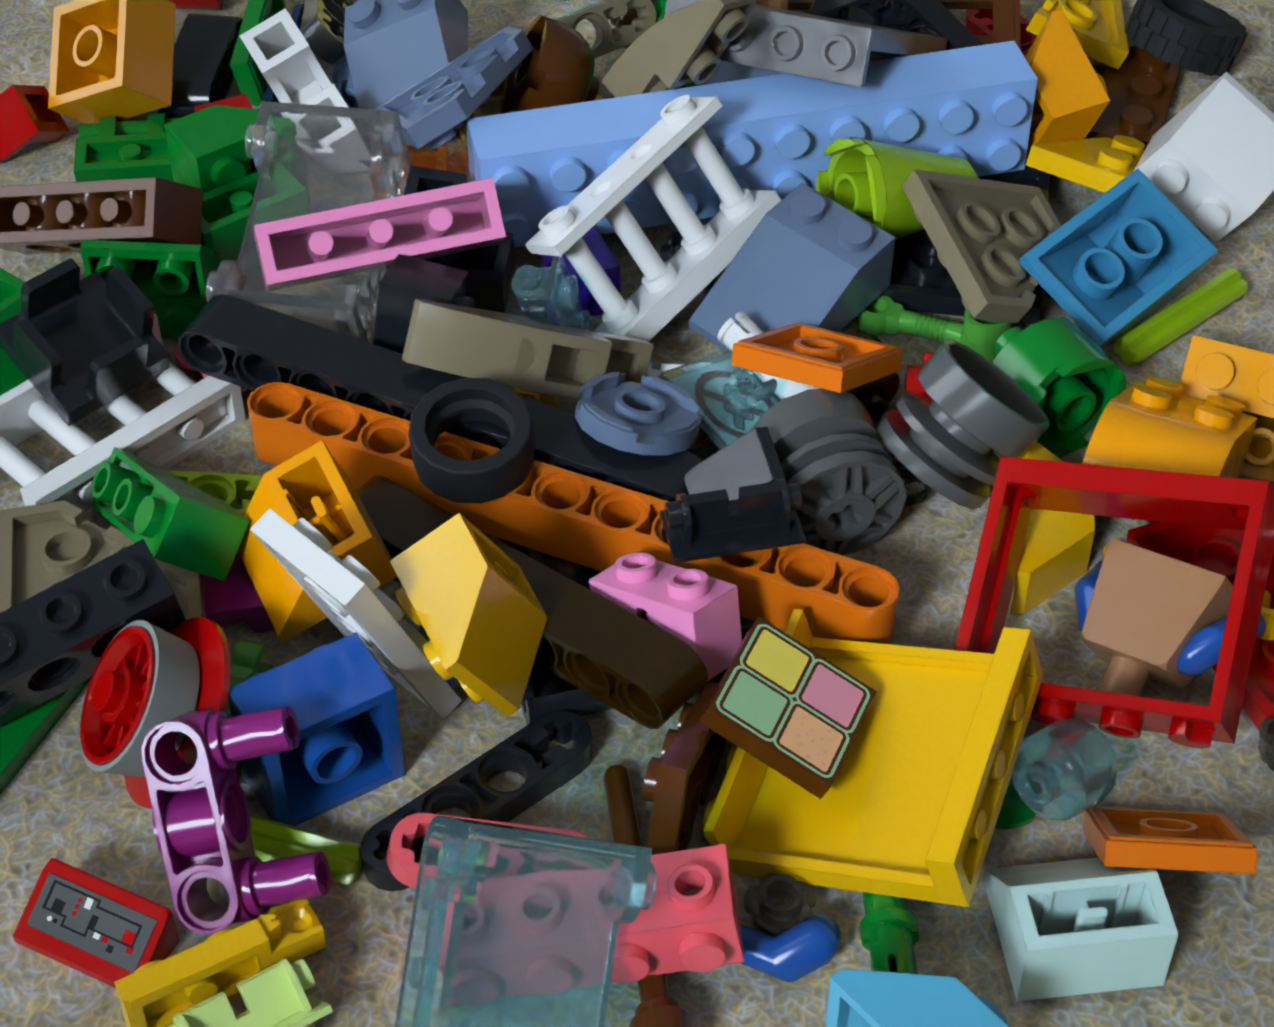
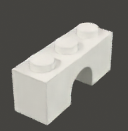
(289, 63)

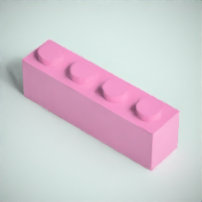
(375, 232)

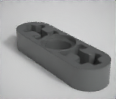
(324, 27)

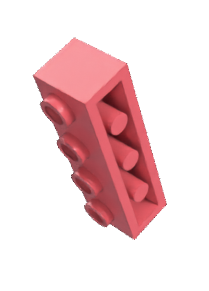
(689, 922)

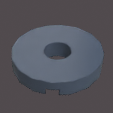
(640, 416)

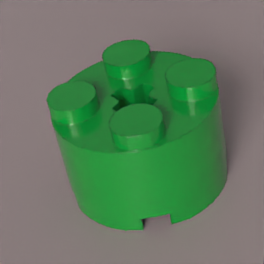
(1064, 376)

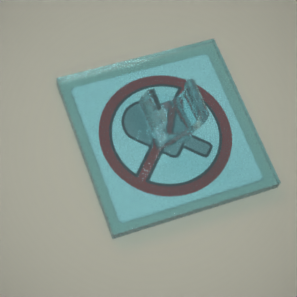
(727, 395)

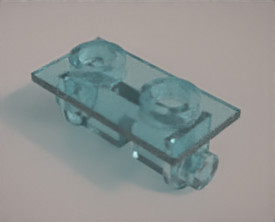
(550, 295)

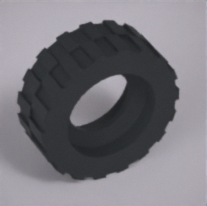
(1187, 34)

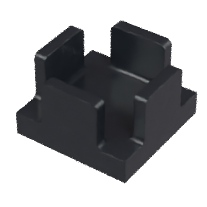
(83, 338)

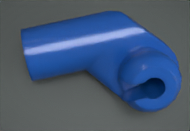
(795, 950)

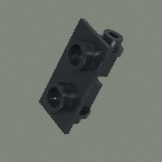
(715, 526)

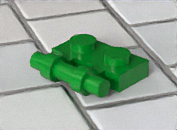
(123, 149)

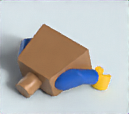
(1154, 617)

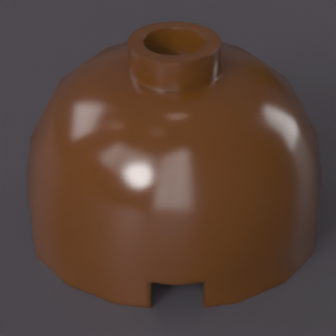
(553, 72)

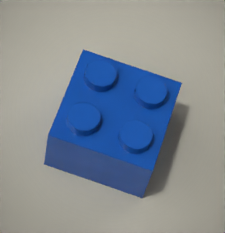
(344, 725)

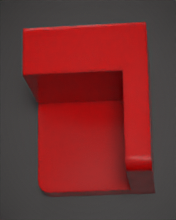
(27, 119)

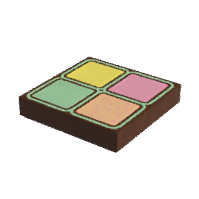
(788, 707)

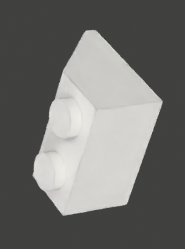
(1215, 157)

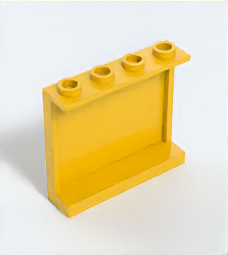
(915, 787)

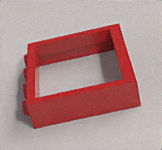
(1139, 495)

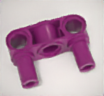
(206, 822)

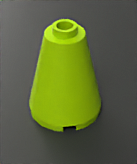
(869, 178)

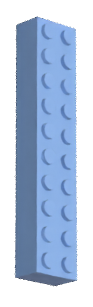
(768, 132)

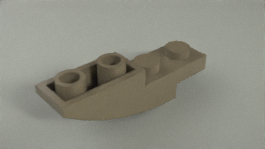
(679, 48)
(518, 349)

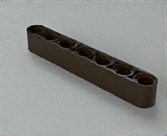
(585, 635)

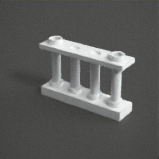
(704, 248)
(161, 436)

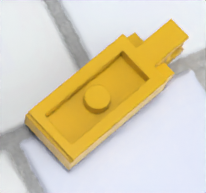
(218, 964)

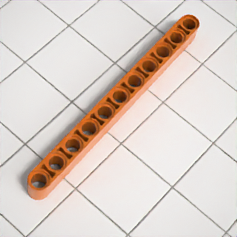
(579, 516)

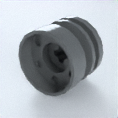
(955, 434)
(841, 468)

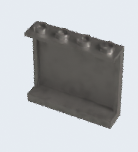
(816, 44)

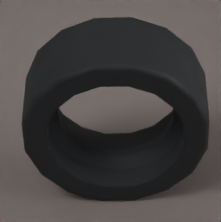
(463, 402)

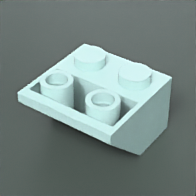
(1081, 927)

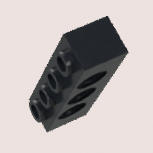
(64, 630)

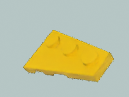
(1097, 22)

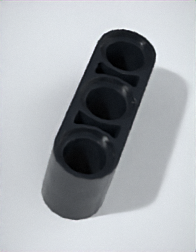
(202, 62)

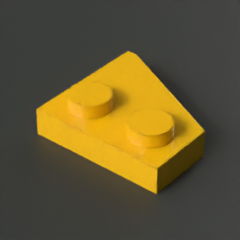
(1090, 161)

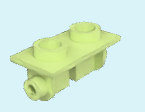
(271, 999)

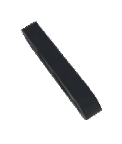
(470, 789)

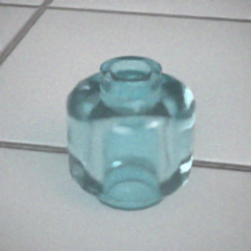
(1064, 769)

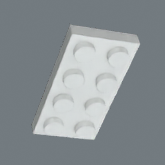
(355, 604)

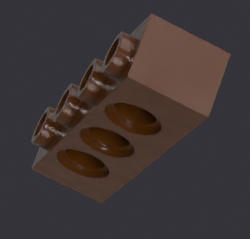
(128, 210)

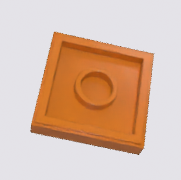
(817, 357)
(1169, 840)

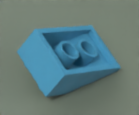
(1120, 258)

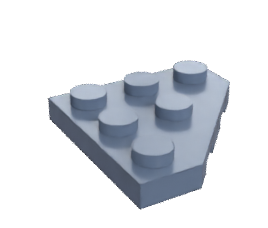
(457, 89)

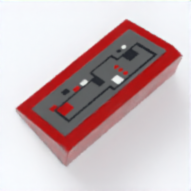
(94, 924)

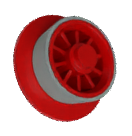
(145, 682)

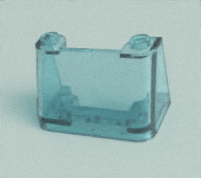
(517, 926)

